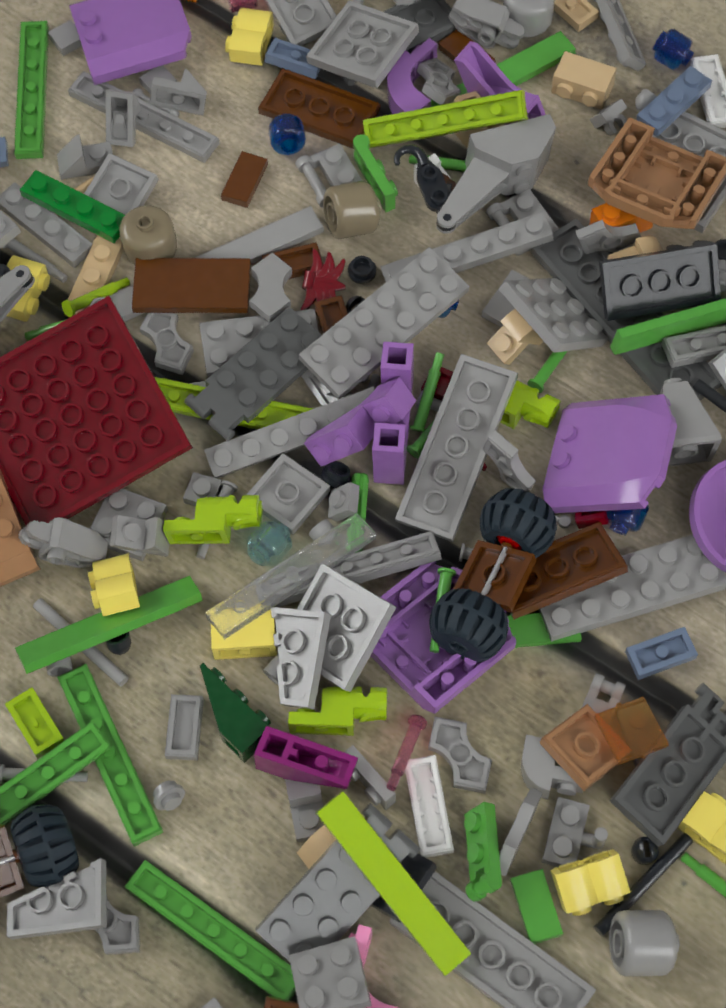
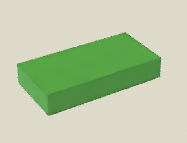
(536, 906)

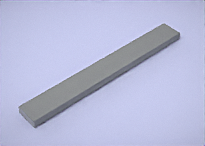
(266, 240)

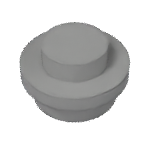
(168, 795)

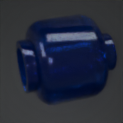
(673, 49)
(287, 134)
(626, 520)

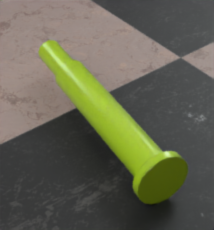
(72, 306)

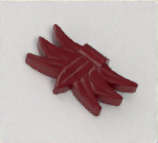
(321, 280)

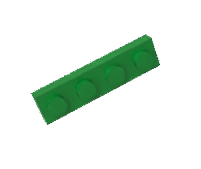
(73, 205)

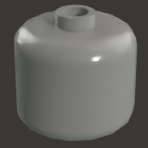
(532, 14)
(643, 943)

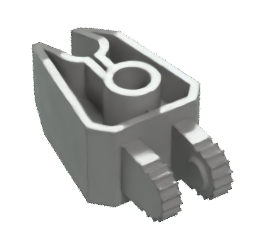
(486, 23)
(64, 542)

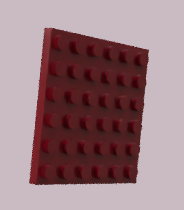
(81, 416)

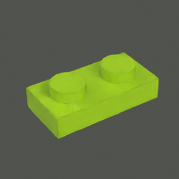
(34, 722)

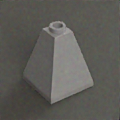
(696, 433)

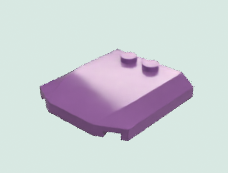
(130, 35)
(609, 454)
(405, 644)

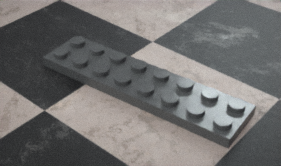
(581, 275)

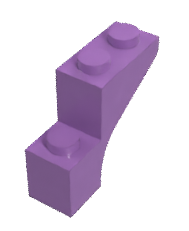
(485, 77)
(356, 428)

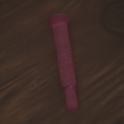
(416, 724)

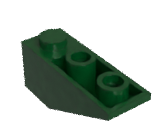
(236, 721)

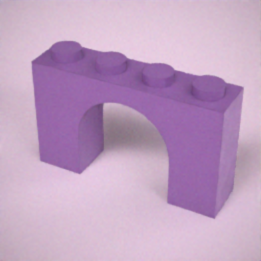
(391, 440)

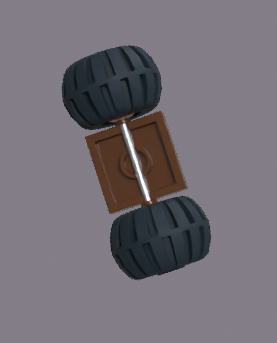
(473, 614)
(42, 848)

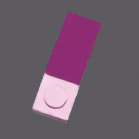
(303, 760)

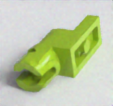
(525, 403)
(214, 520)
(339, 712)

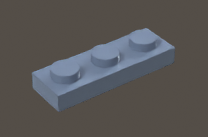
(674, 100)

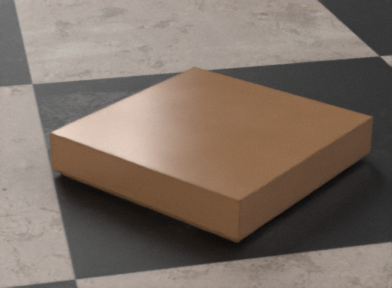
(580, 748)

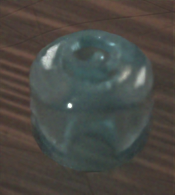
(269, 543)

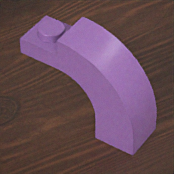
(400, 88)

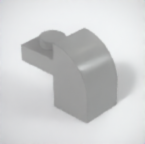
(541, 774)

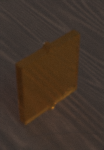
(631, 730)

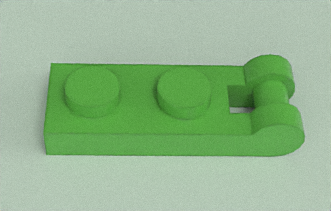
(374, 173)
(482, 851)

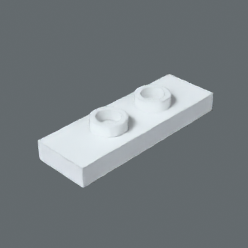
(715, 97)
(428, 807)

